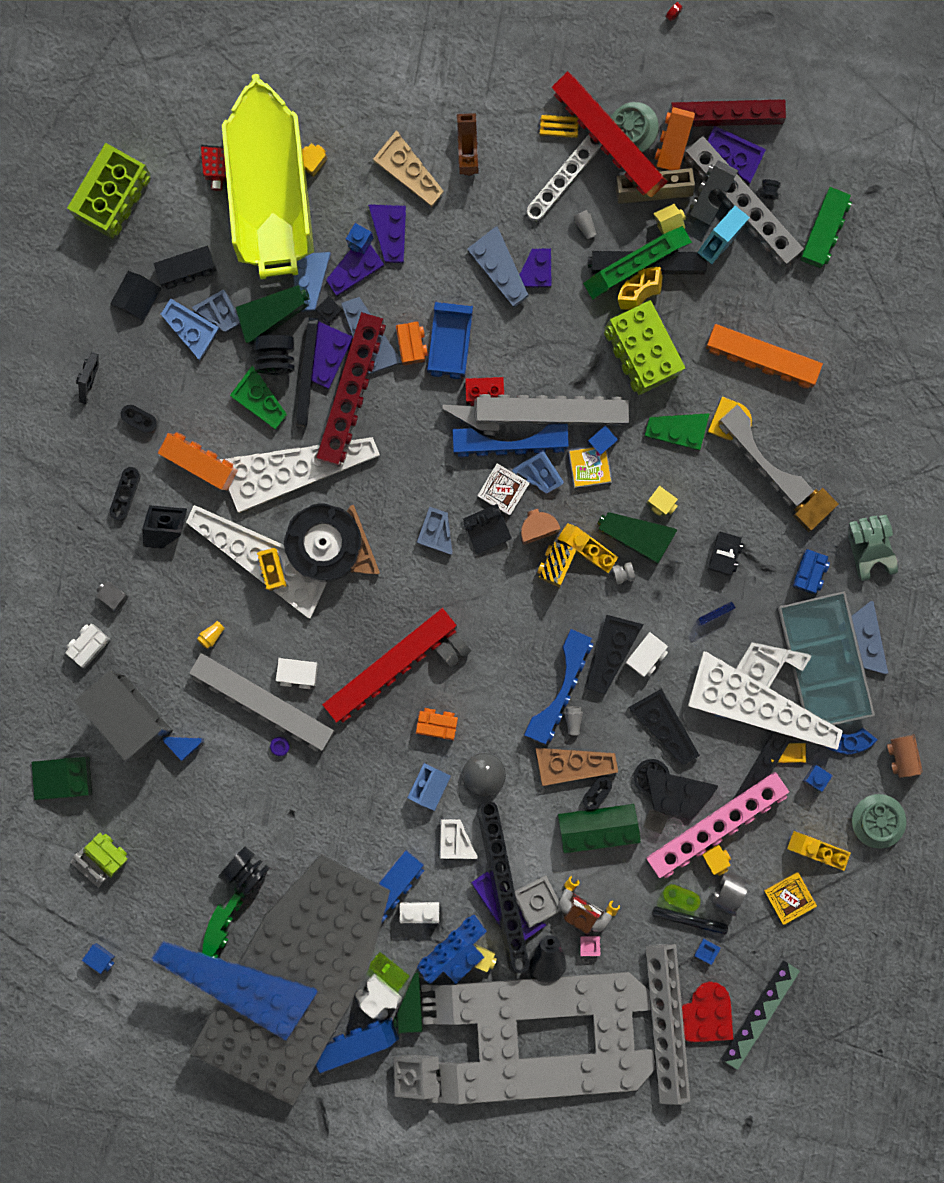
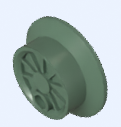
(638, 123)
(879, 821)

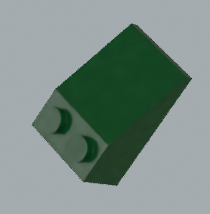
(61, 778)

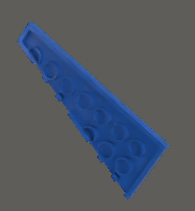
(257, 995)

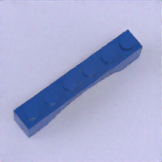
(469, 441)
(574, 650)

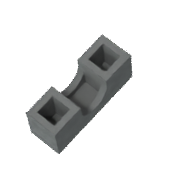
(705, 205)

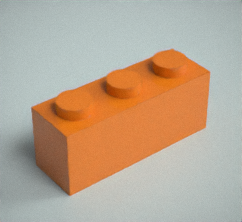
(674, 139)

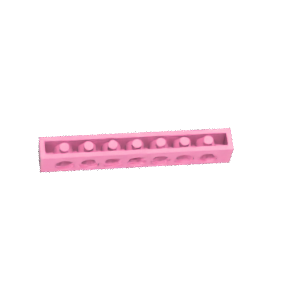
(771, 782)

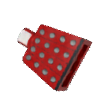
(214, 165)

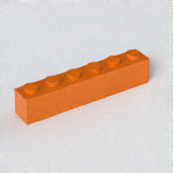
(763, 356)

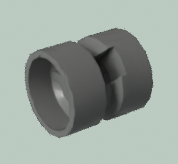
(453, 650)

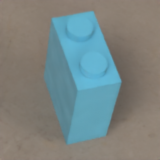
(723, 234)

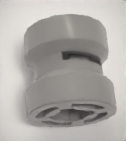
(623, 573)

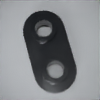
(139, 418)

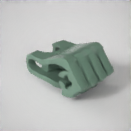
(871, 545)

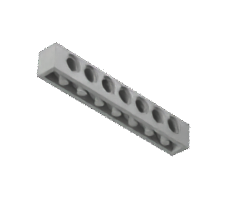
(792, 249)
(668, 1024)

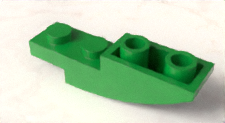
(215, 934)

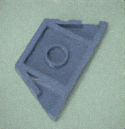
(869, 639)

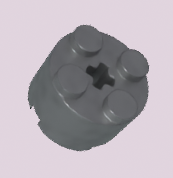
(731, 894)

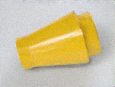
(210, 635)

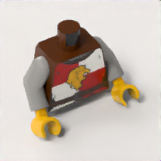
(582, 913)

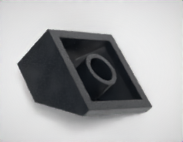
(162, 525)

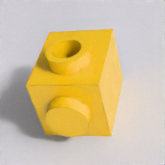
(313, 158)
(717, 860)

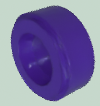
(279, 746)

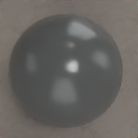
(484, 774)

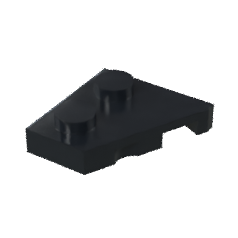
(87, 377)

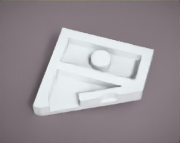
(455, 841)

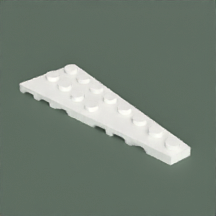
(283, 471)
(243, 547)
(738, 697)

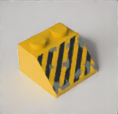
(557, 563)

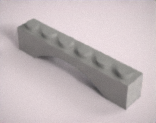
(739, 427)

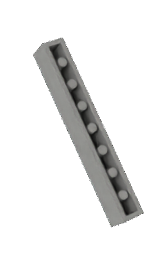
(551, 411)
(261, 701)

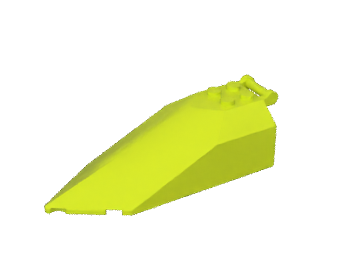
(266, 182)

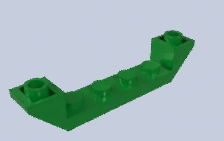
(636, 261)

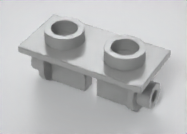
(89, 868)

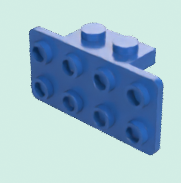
(456, 953)

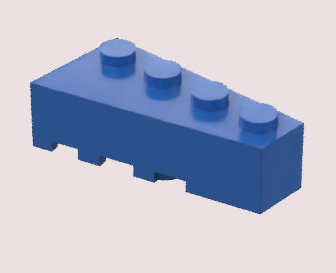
(357, 1044)

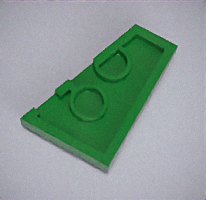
(258, 399)
(678, 429)

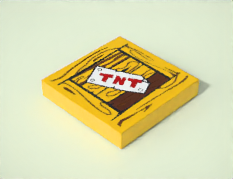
(790, 898)

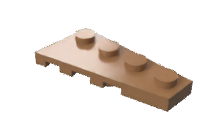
(571, 765)

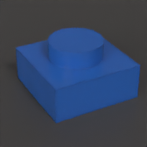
(707, 951)

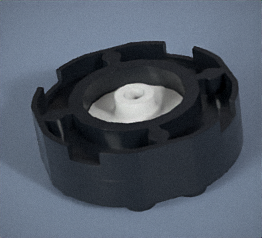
(304, 540)

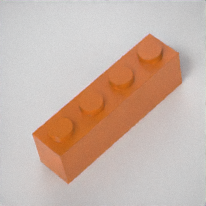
(198, 461)

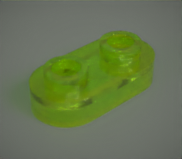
(681, 897)

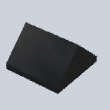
(136, 295)

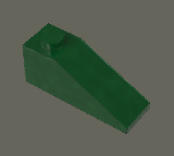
(410, 1013)

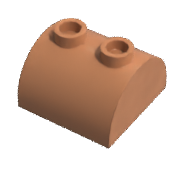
(538, 526)
(906, 756)

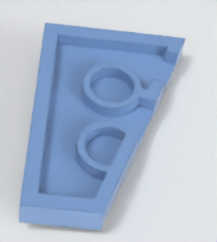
(190, 327)

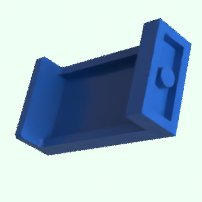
(450, 340)

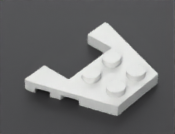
(764, 662)

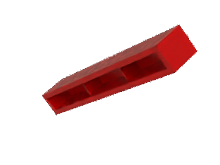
(609, 134)
(390, 665)

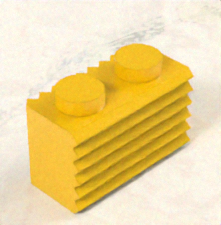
(271, 569)

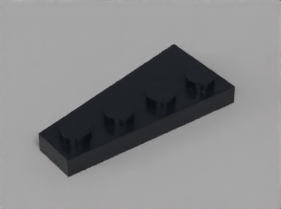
(612, 650)

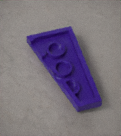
(484, 889)

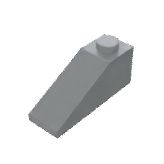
(466, 415)

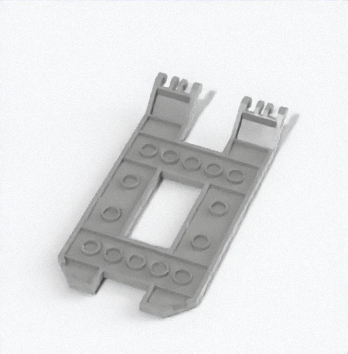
(506, 1077)

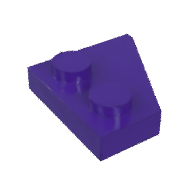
(537, 269)

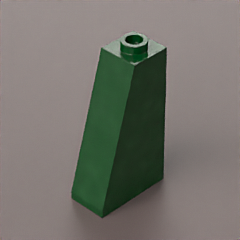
(270, 312)
(638, 535)

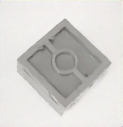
(416, 1076)

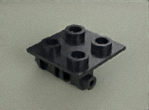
(487, 528)

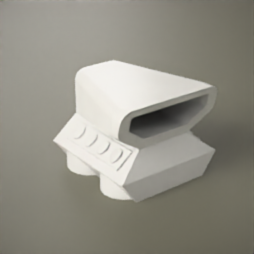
(377, 998)

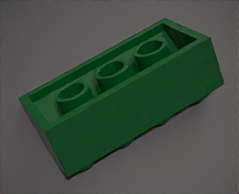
(599, 828)

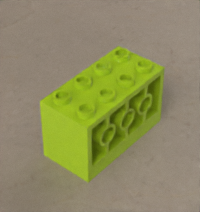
(109, 191)

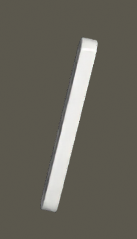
(563, 174)

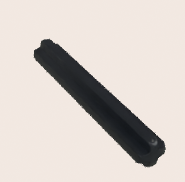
(690, 920)

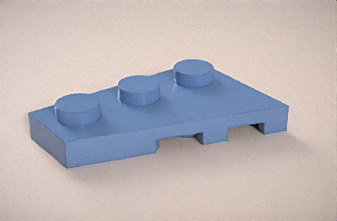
(311, 276)

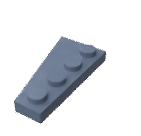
(386, 356)

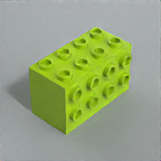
(644, 348)

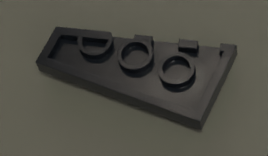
(661, 719)

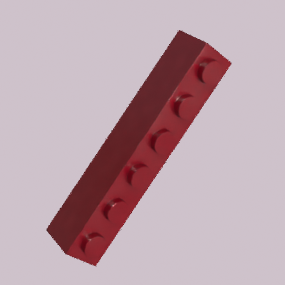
(735, 112)

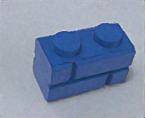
(810, 571)

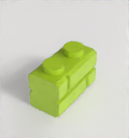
(105, 854)

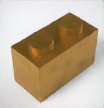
(815, 510)

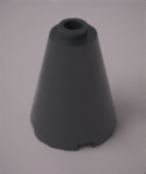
(547, 960)

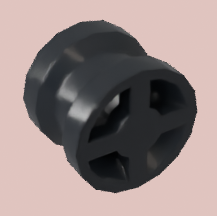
(770, 189)

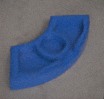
(854, 742)

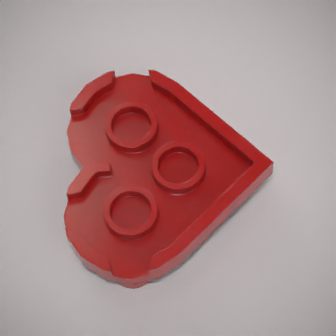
(708, 1014)

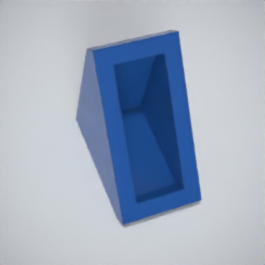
(183, 746)

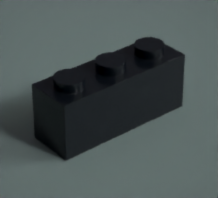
(185, 267)

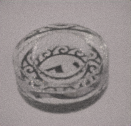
(674, 827)

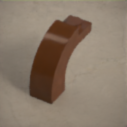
(467, 144)

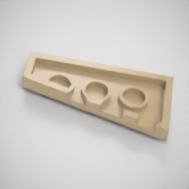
(405, 167)

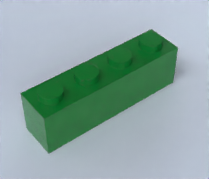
(825, 228)

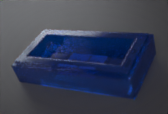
(716, 613)

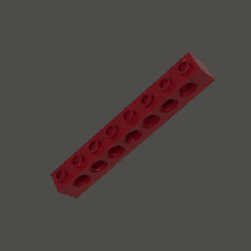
(365, 324)

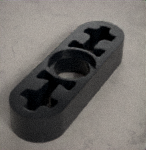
(134, 482)

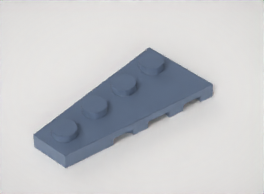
(497, 263)

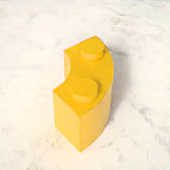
(641, 286)

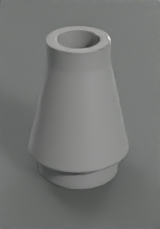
(585, 224)
(573, 719)

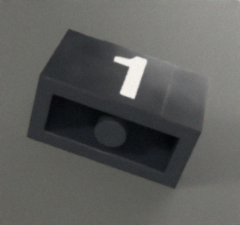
(725, 553)

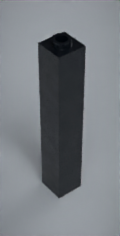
(675, 263)

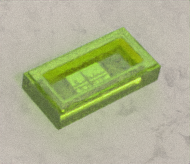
(389, 971)

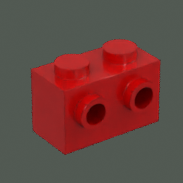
(478, 386)

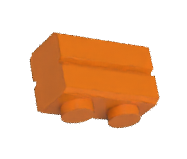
(410, 343)
(436, 724)

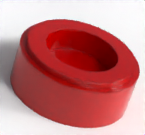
(674, 11)

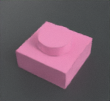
(589, 945)

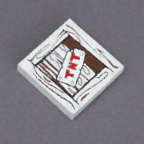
(503, 489)

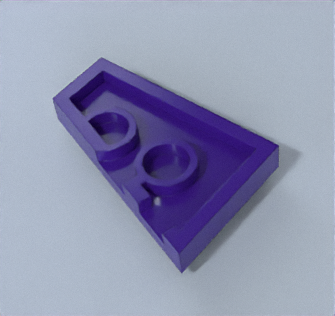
(737, 152)
(390, 230)
(353, 269)
(329, 354)

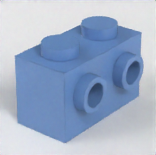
(429, 787)

